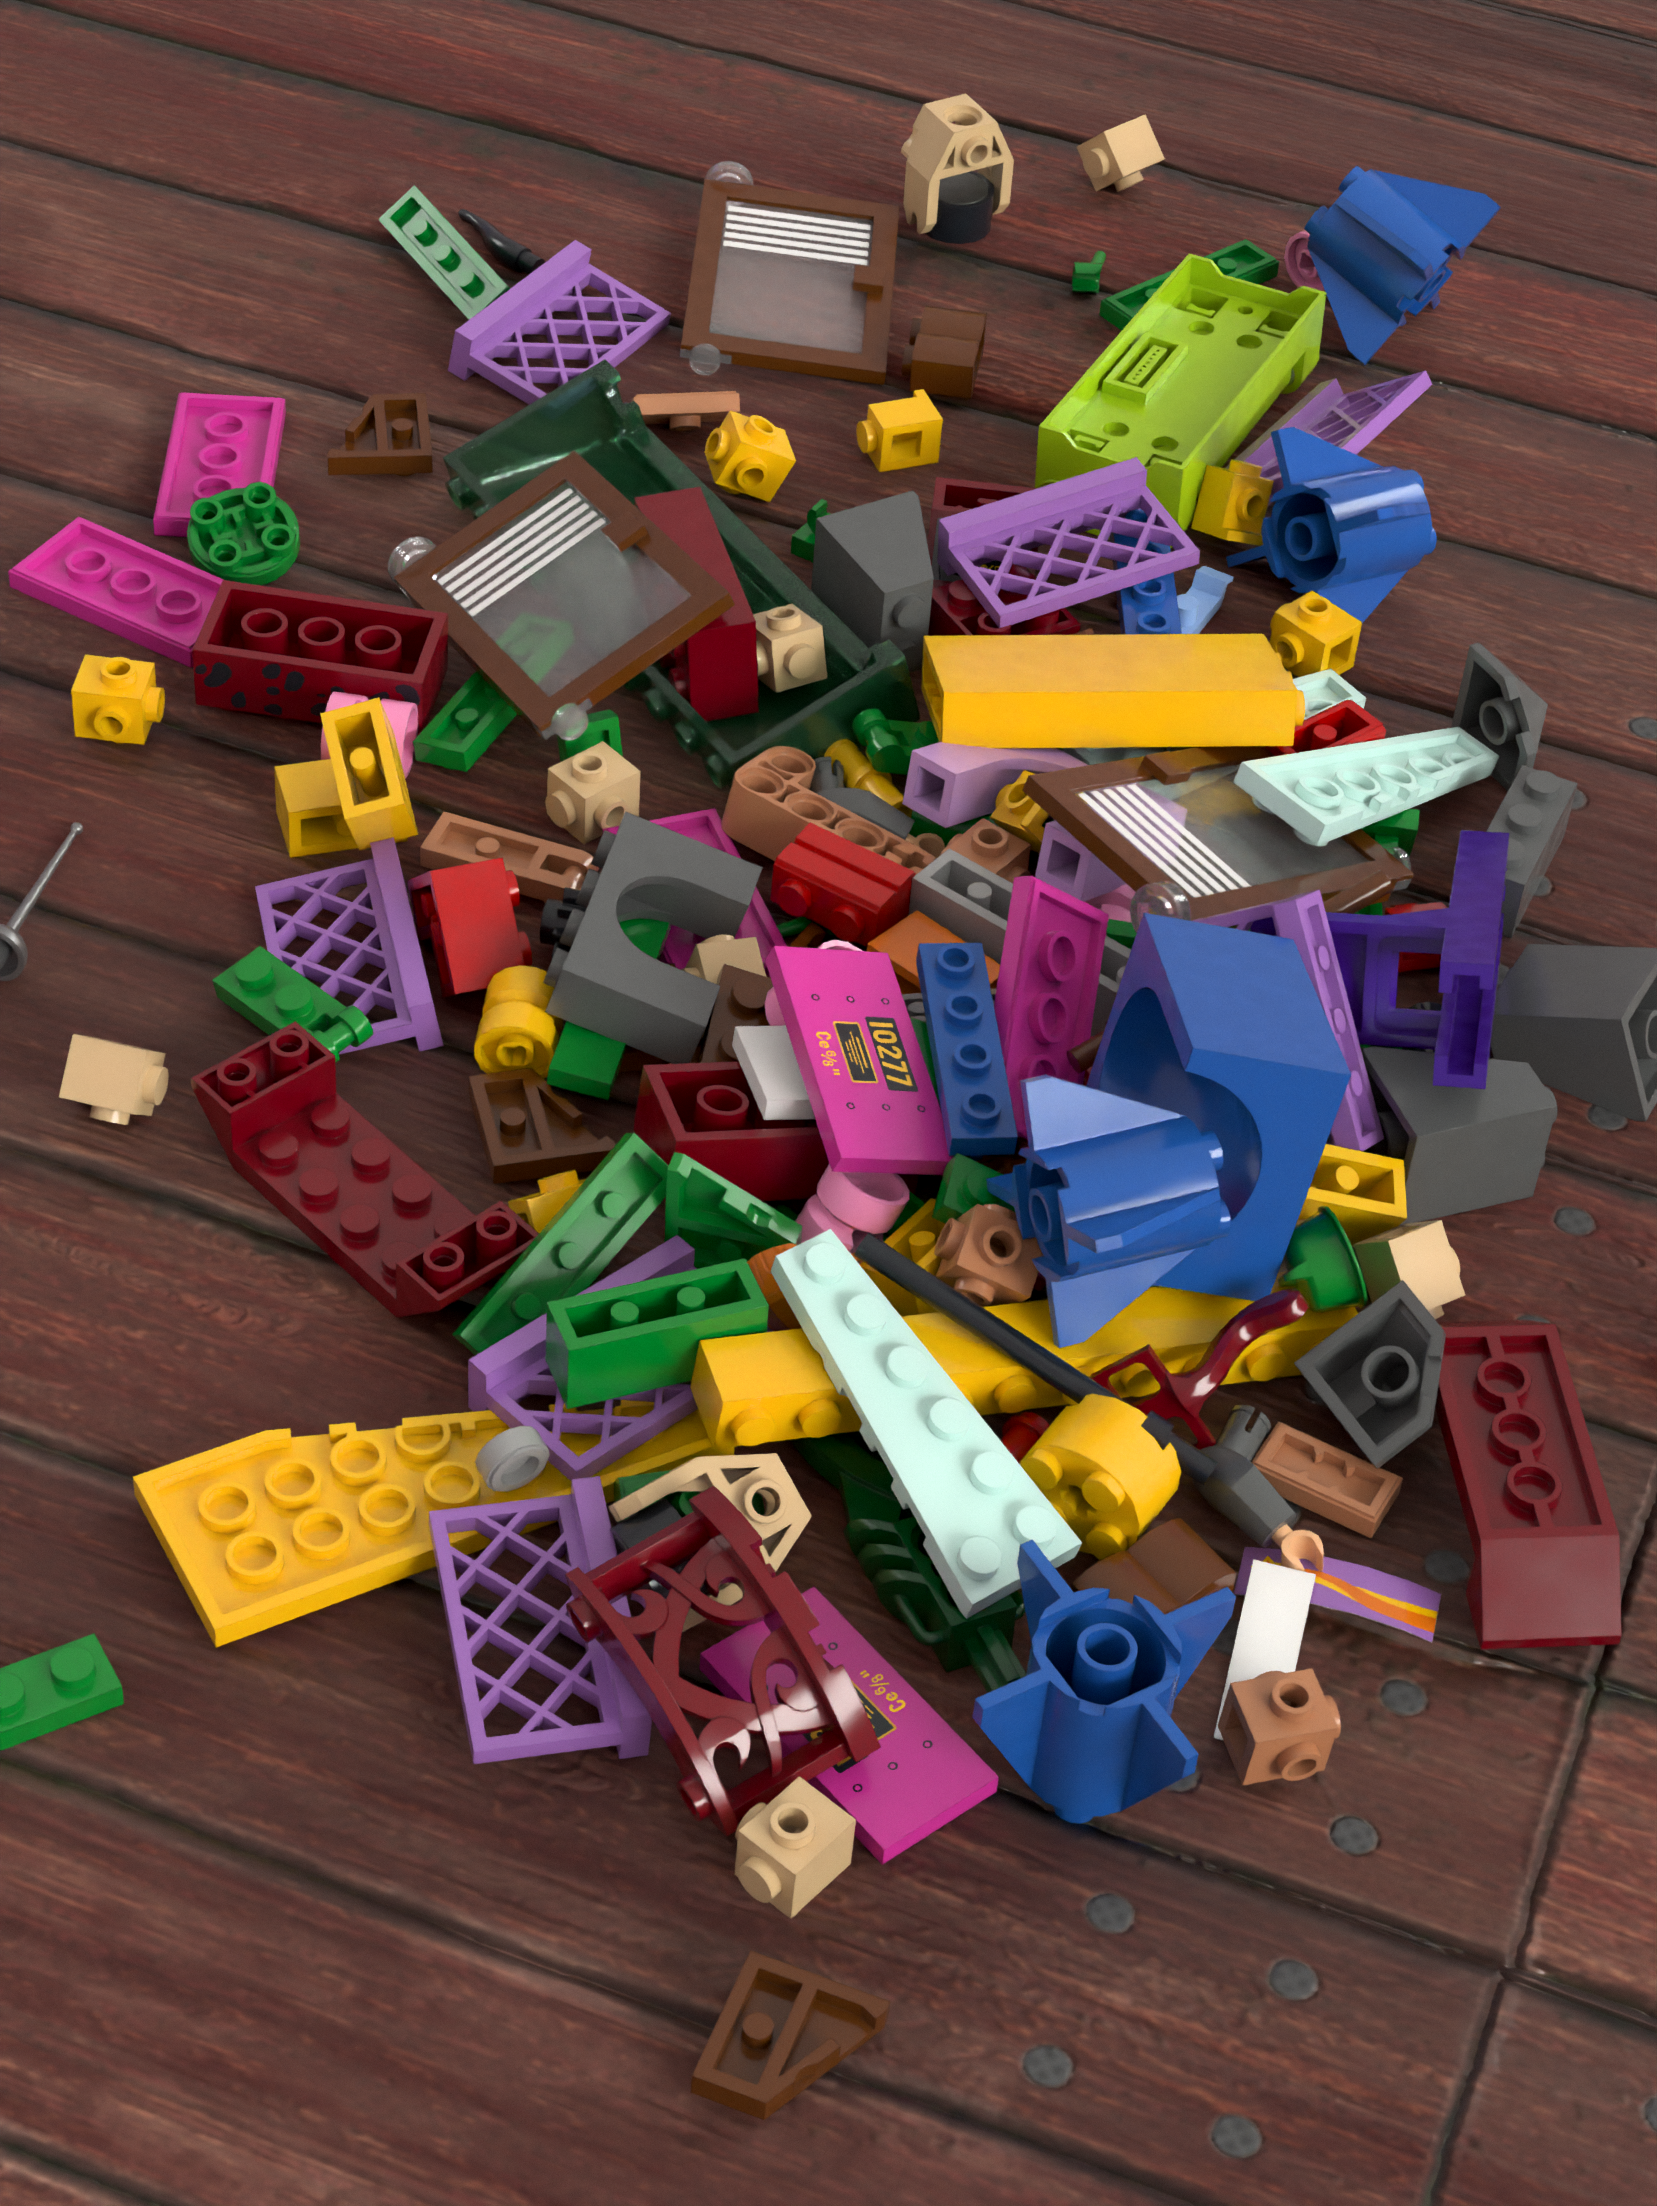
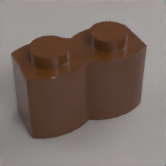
(945, 351)
(1164, 1567)

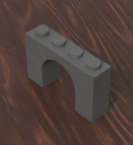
(609, 980)

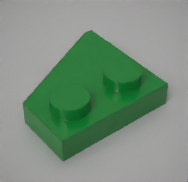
(719, 1216)

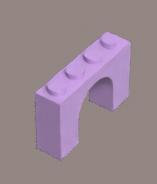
(962, 783)

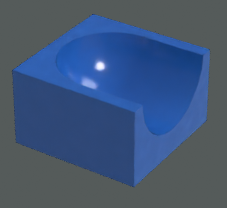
(1242, 1048)

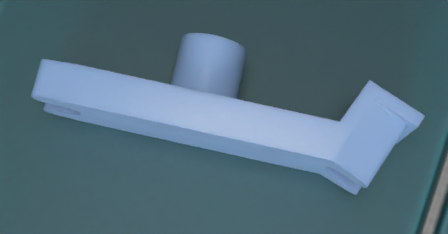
(1202, 599)

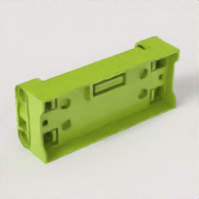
(1184, 382)

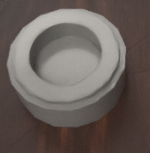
(512, 1458)

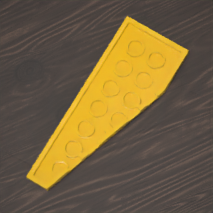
(321, 1518)

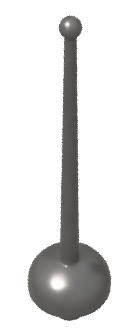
(12, 946)

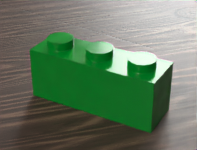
(647, 1330)

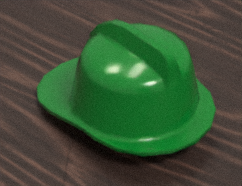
(1324, 1264)

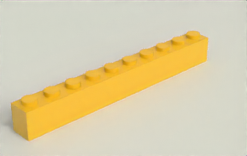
(778, 1390)

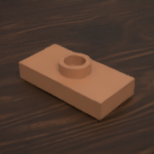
(687, 410)
(1327, 1479)

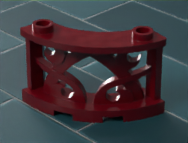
(723, 1552)

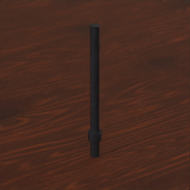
(1017, 1345)

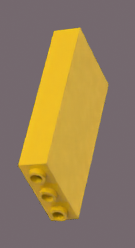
(1109, 691)

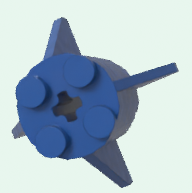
(1389, 250)
(1342, 523)
(1110, 1197)
(1098, 1693)

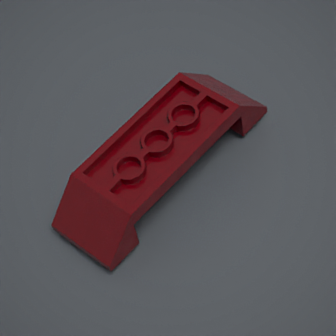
(348, 1181)
(1528, 1489)

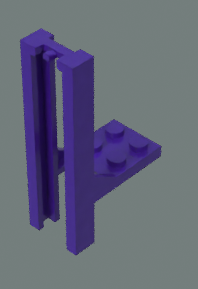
(1470, 951)

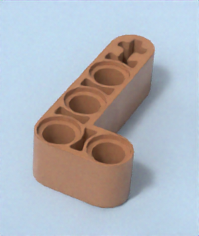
(774, 803)

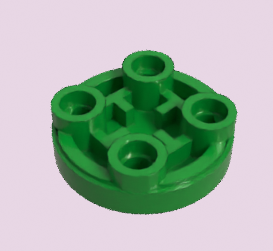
(244, 535)

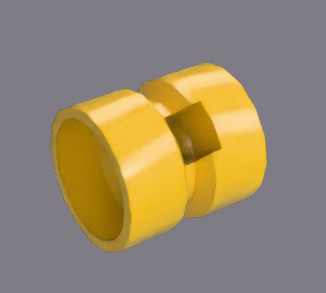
(514, 1023)

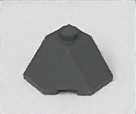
(1499, 712)
(1380, 1373)

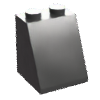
(877, 572)
(1584, 1022)
(1457, 1142)

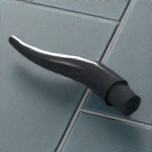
(501, 247)

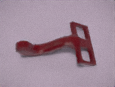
(1186, 1391)

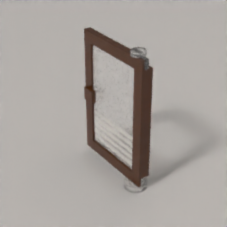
(789, 280)
(560, 594)
(1197, 839)

